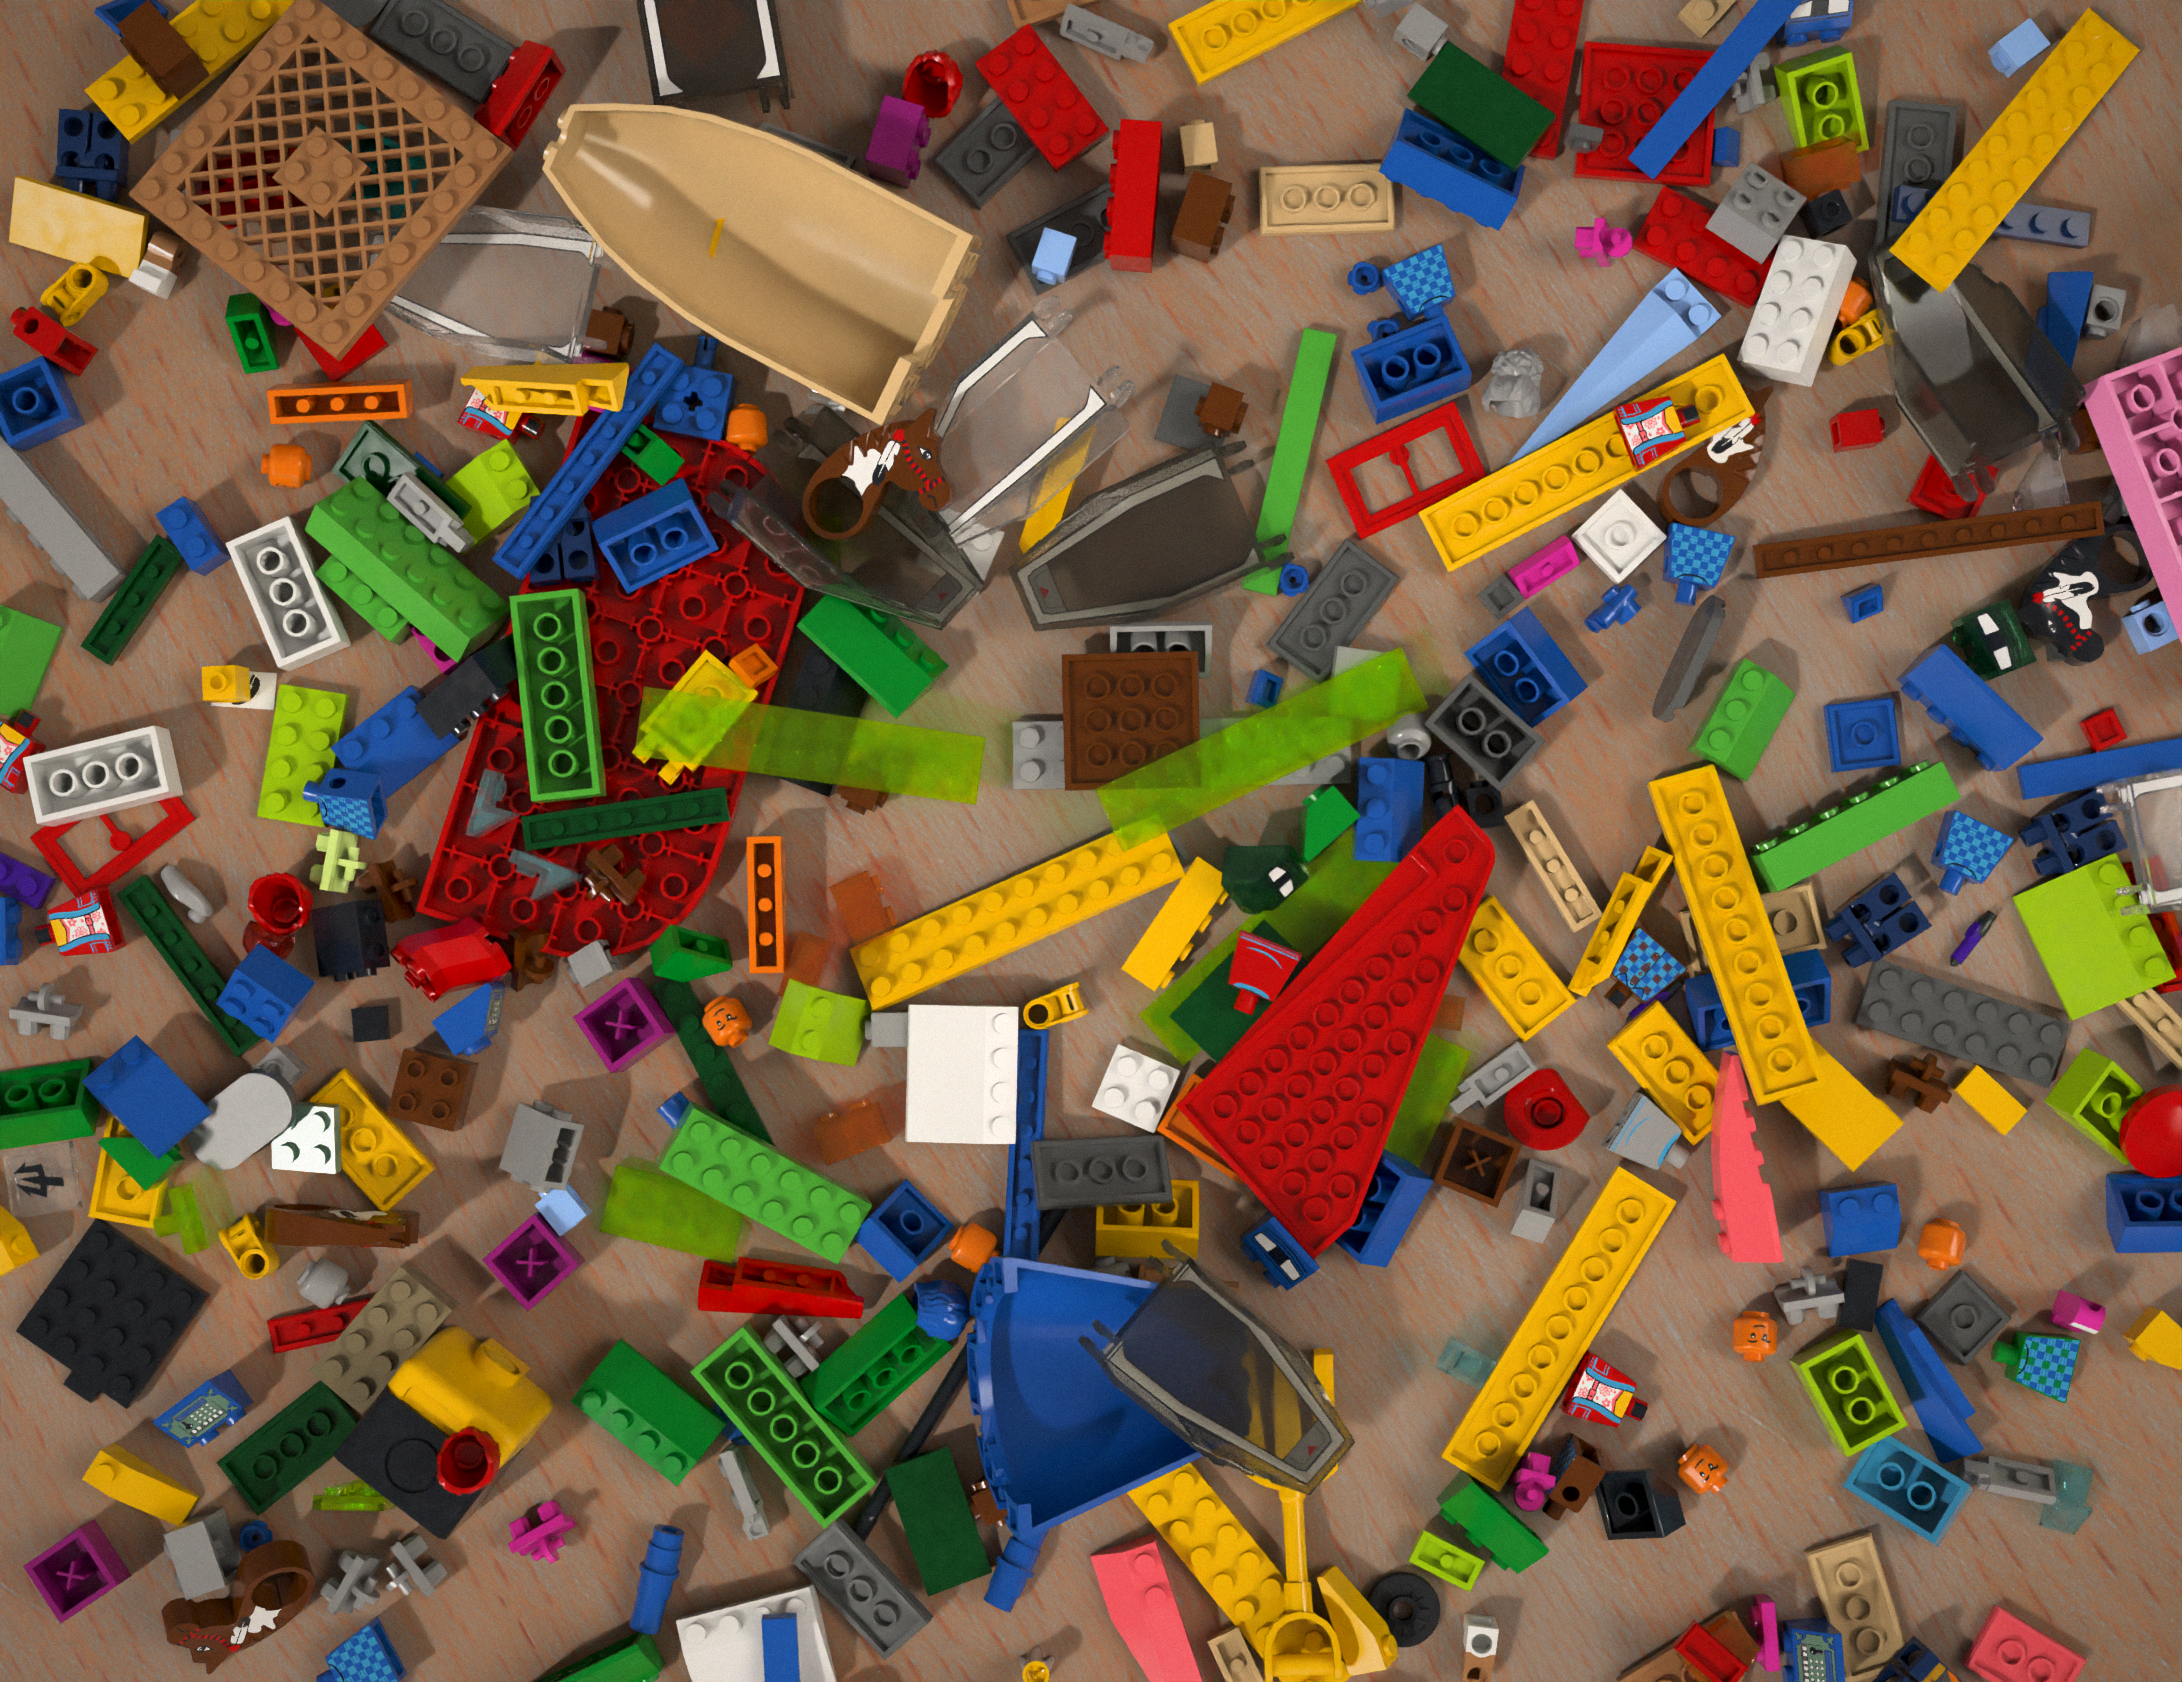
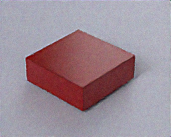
(2103, 730)

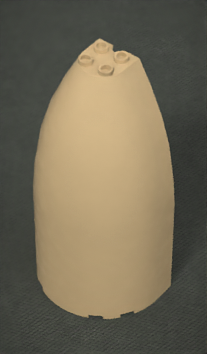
(811, 259)

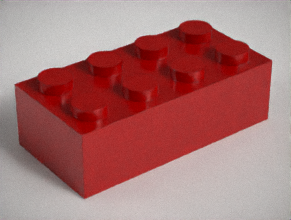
(1136, 194)

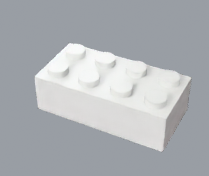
(1797, 310)
(287, 594)
(102, 776)

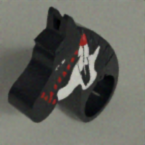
(2058, 595)

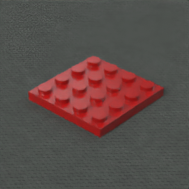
(1626, 94)

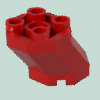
(450, 959)

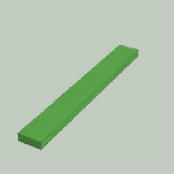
(1293, 449)

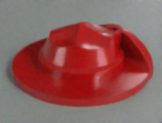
(1544, 1112)

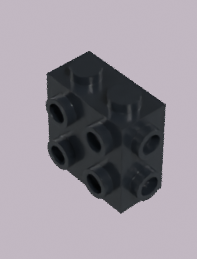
(350, 939)

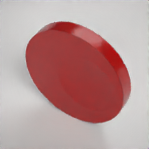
(2153, 1132)

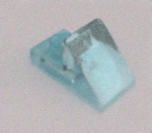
(485, 815)
(551, 878)
(1464, 1362)
(2069, 1509)

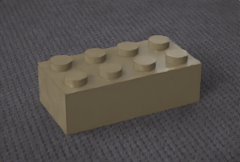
(384, 1336)

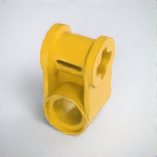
(69, 296)
(1861, 336)
(1057, 1006)
(248, 1245)

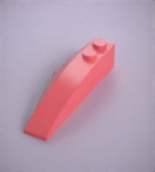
(1741, 1197)
(1146, 1609)

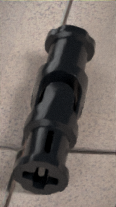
(1442, 780)

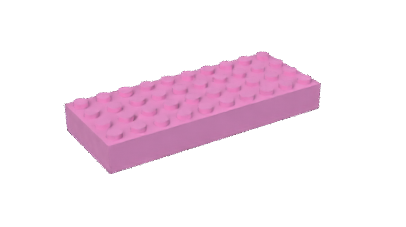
(2141, 435)

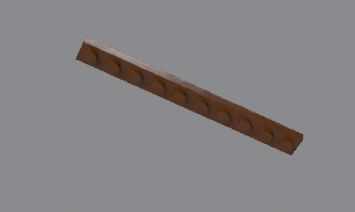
(1929, 539)

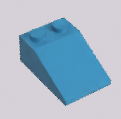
(1909, 1488)

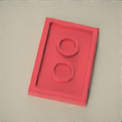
(2017, 1652)

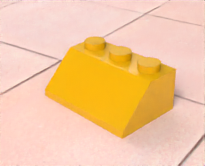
(1142, 1228)

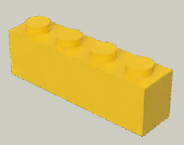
(1175, 925)

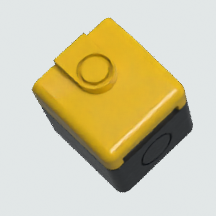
(429, 1398)

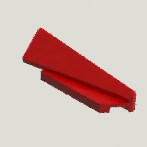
(776, 1289)

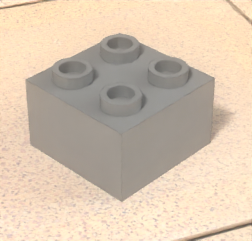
(1756, 212)
(203, 1553)

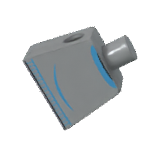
(1646, 1135)

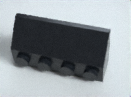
(828, 690)

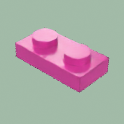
(1544, 567)
(1764, 1619)

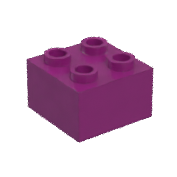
(897, 142)
(625, 1025)
(533, 1261)
(77, 1571)

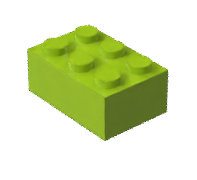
(1848, 1392)

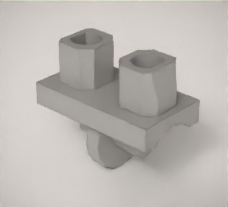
(1749, 89)
(46, 1008)
(1809, 1292)
(785, 1333)
(424, 1579)
(357, 1584)

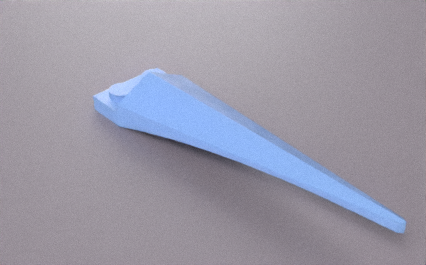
(1657, 330)

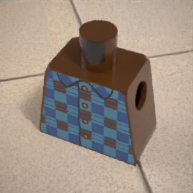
(1642, 970)
(1577, 1475)

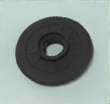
(1424, 1602)

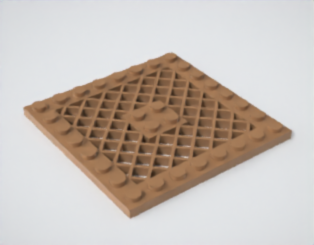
(321, 174)

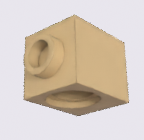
(1198, 147)

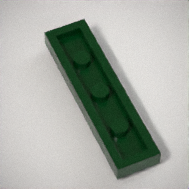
(133, 600)

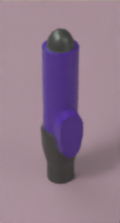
(1972, 937)
(1662, 997)

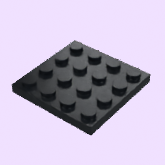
(113, 1313)

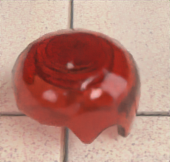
(255, 934)

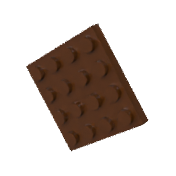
(1125, 712)

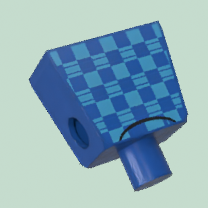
(1420, 284)
(1694, 560)
(350, 801)
(1967, 851)
(364, 1658)

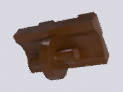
(602, 865)
(391, 888)
(527, 961)
(1930, 1089)

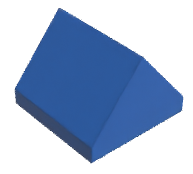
(1725, 147)
(1863, 602)
(1264, 689)

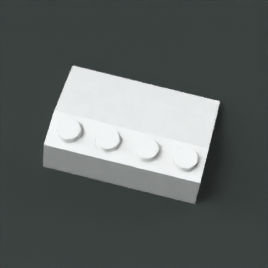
(962, 1074)
(728, 1641)

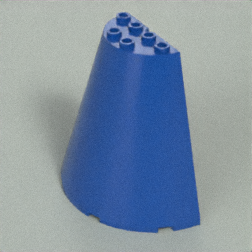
(1049, 1415)

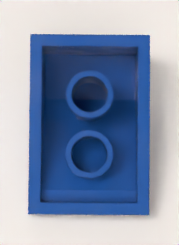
(146, 1097)

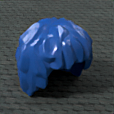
(941, 1308)

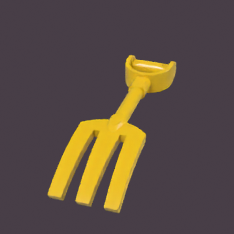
(1298, 1589)

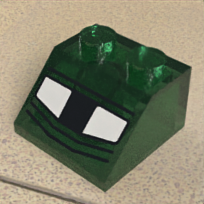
(1992, 640)
(1262, 876)

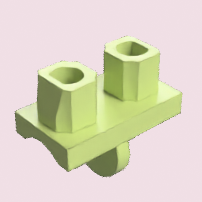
(339, 862)

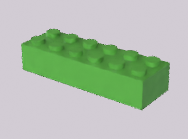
(408, 569)
(558, 696)
(1855, 825)
(763, 1182)
(784, 1425)

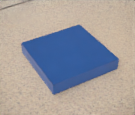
(1862, 735)

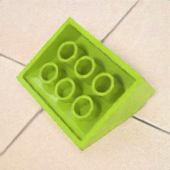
(2085, 941)

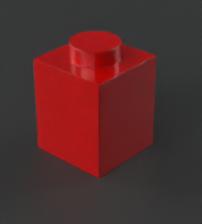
(1856, 430)

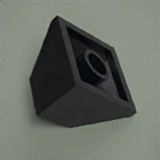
(1638, 1505)

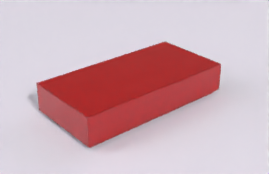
(1709, 1654)

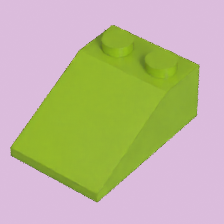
(1822, 98)
(497, 489)
(820, 1023)
(2095, 1099)

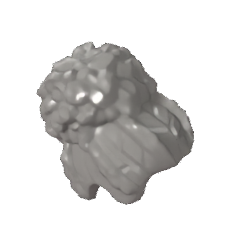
(1514, 384)

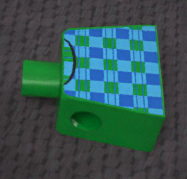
(2039, 1361)

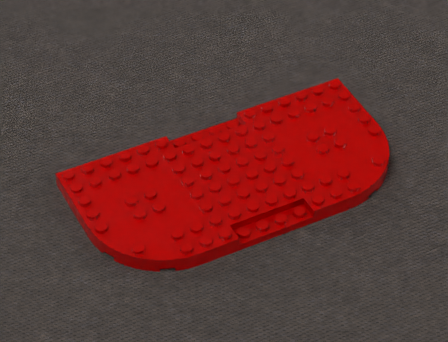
(636, 643)

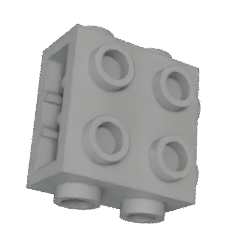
(541, 1146)

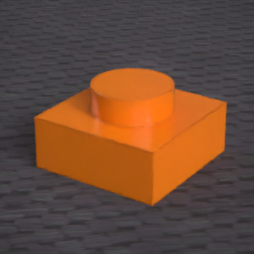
(753, 666)

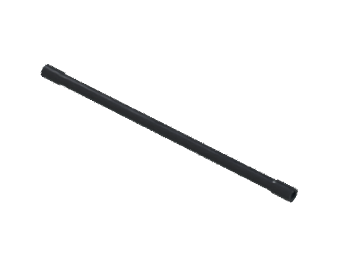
(869, 1514)

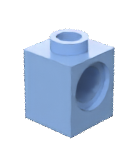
(2018, 48)
(1053, 256)
(2163, 632)
(562, 1209)

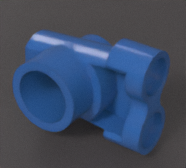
(1617, 606)

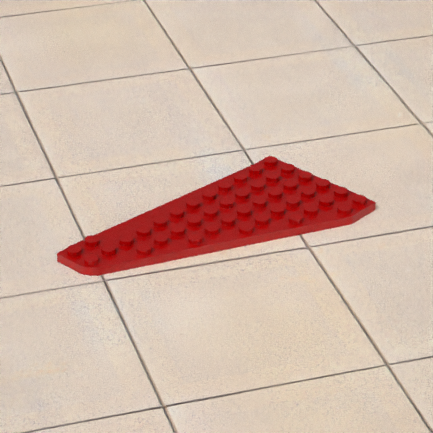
(1327, 1065)

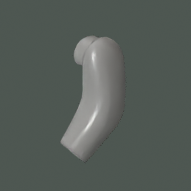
(187, 894)

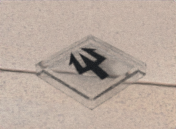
(42, 1179)

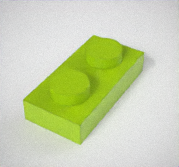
(1446, 1560)

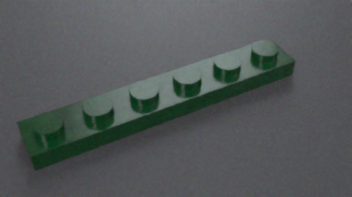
(626, 819)
(186, 959)
(709, 1059)

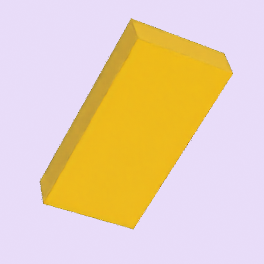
(1989, 1099)

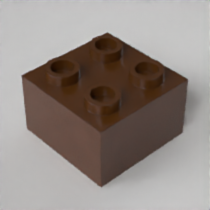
(161, 51)
(1203, 210)
(432, 1089)
(1475, 1161)

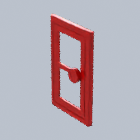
(1399, 455)
(131, 854)

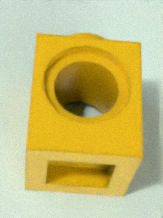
(226, 684)

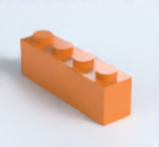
(340, 401)
(767, 904)

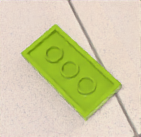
(300, 751)

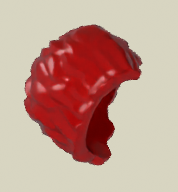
(933, 82)
(280, 903)
(468, 1461)

